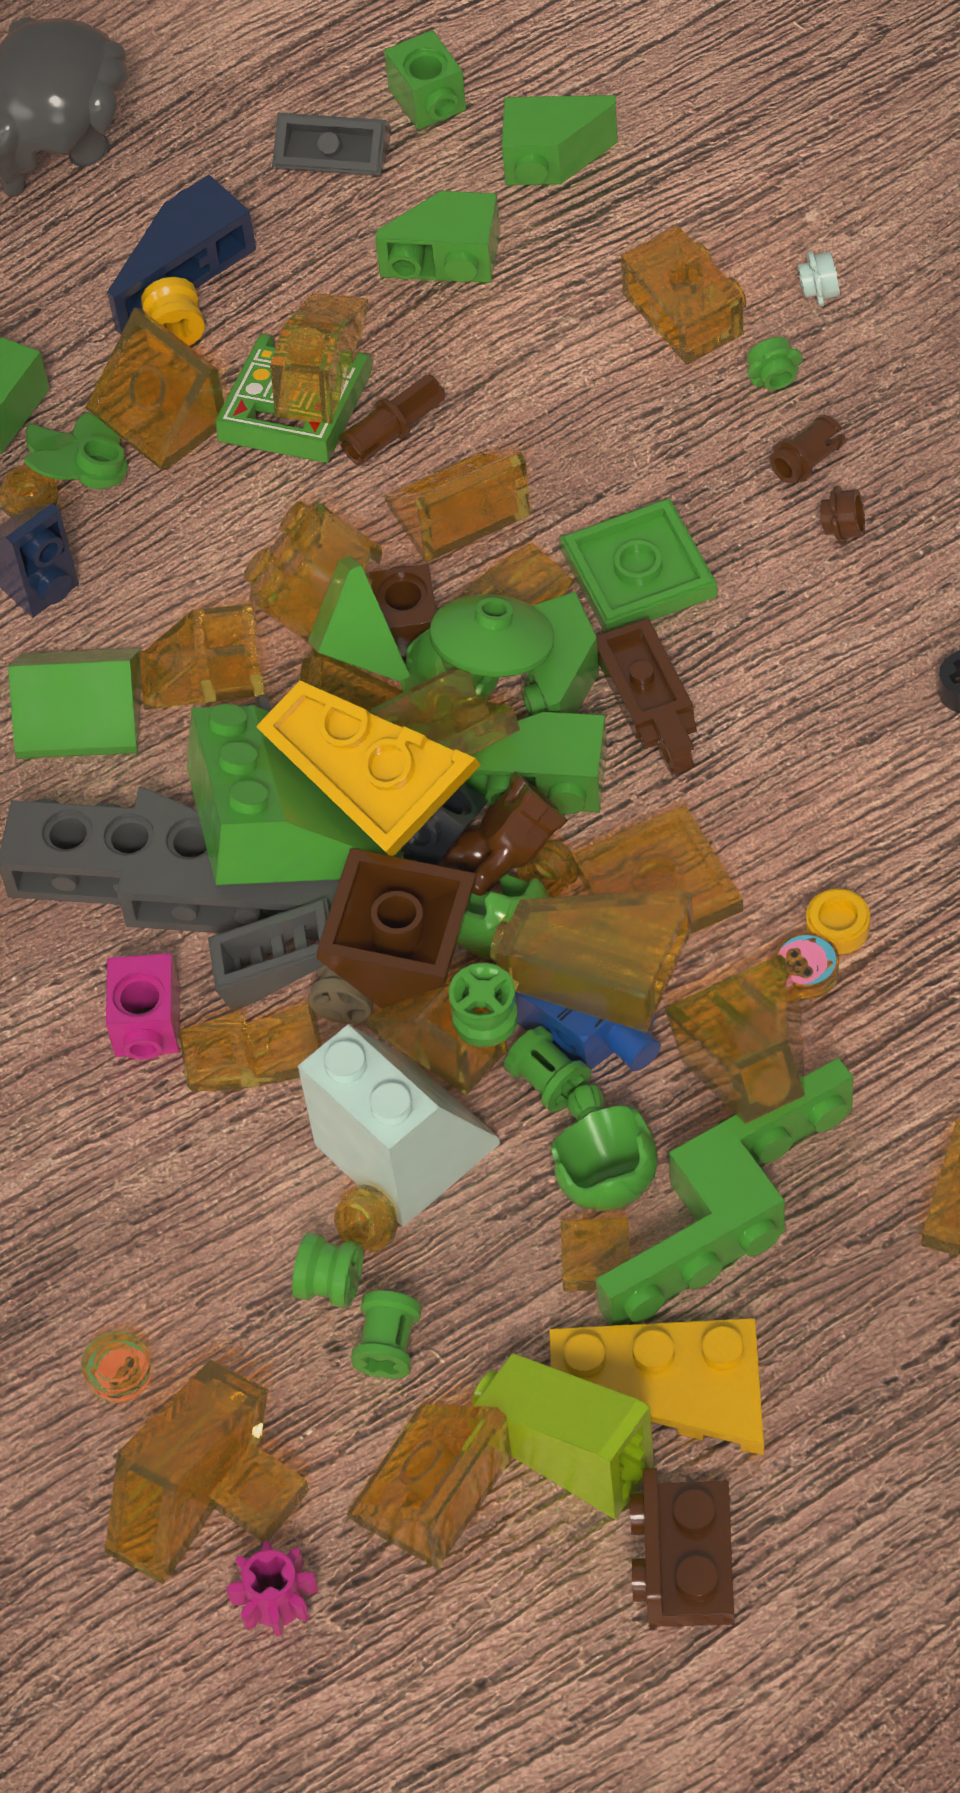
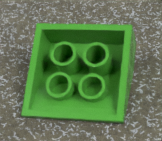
(259, 808)

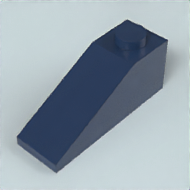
(189, 239)

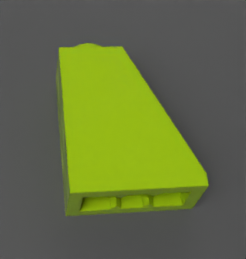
(572, 1430)

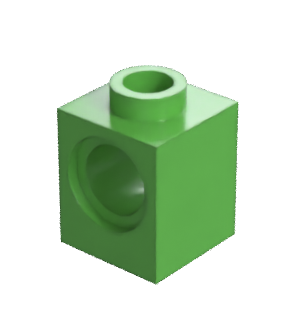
(425, 80)

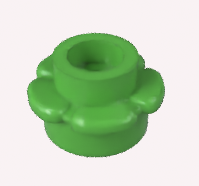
(773, 363)

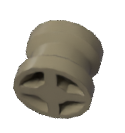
(337, 999)

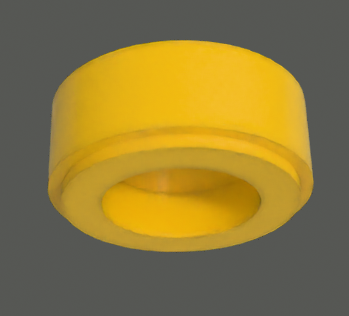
(839, 917)

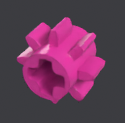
(272, 1607)

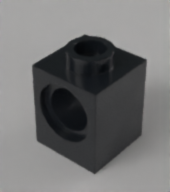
(445, 826)

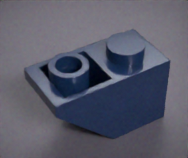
(36, 559)

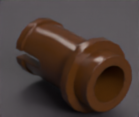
(795, 458)

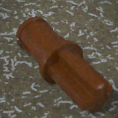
(391, 420)

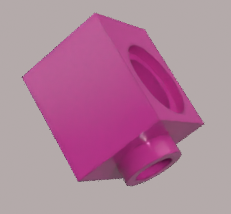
(136, 985)

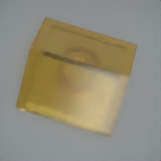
(157, 392)
(462, 501)
(435, 1479)

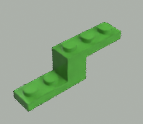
(728, 1197)

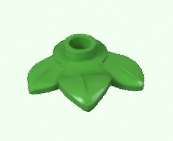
(86, 455)

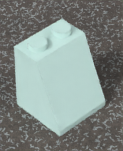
(389, 1121)

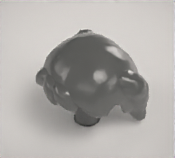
(55, 94)

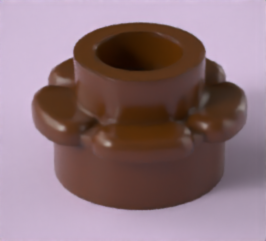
(843, 514)

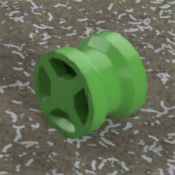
(483, 987)
(327, 1270)

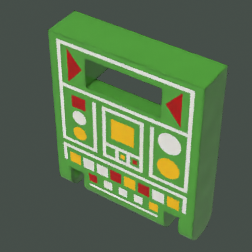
(254, 392)

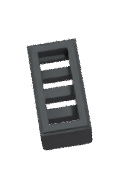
(249, 942)

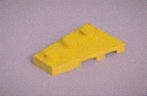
(369, 767)
(687, 1372)

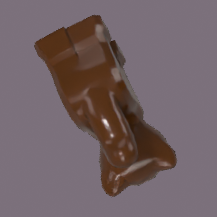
(508, 834)

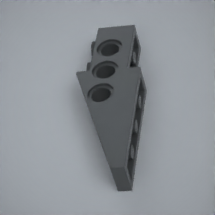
(152, 886)

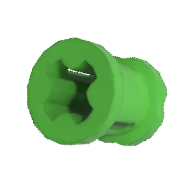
(558, 1077)
(386, 1334)

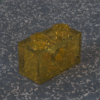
(683, 294)

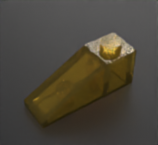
(316, 356)

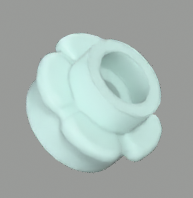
(819, 277)

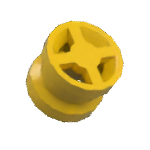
(175, 306)

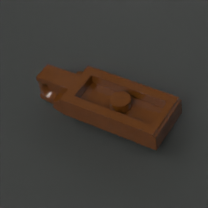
(649, 691)

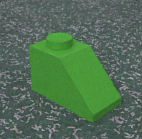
(555, 136)

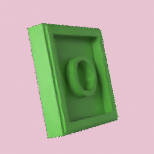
(638, 566)

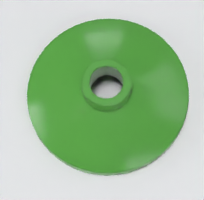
(491, 635)

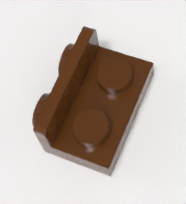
(686, 1552)

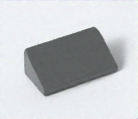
(331, 144)

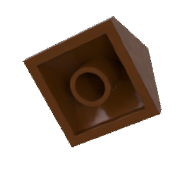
(394, 925)

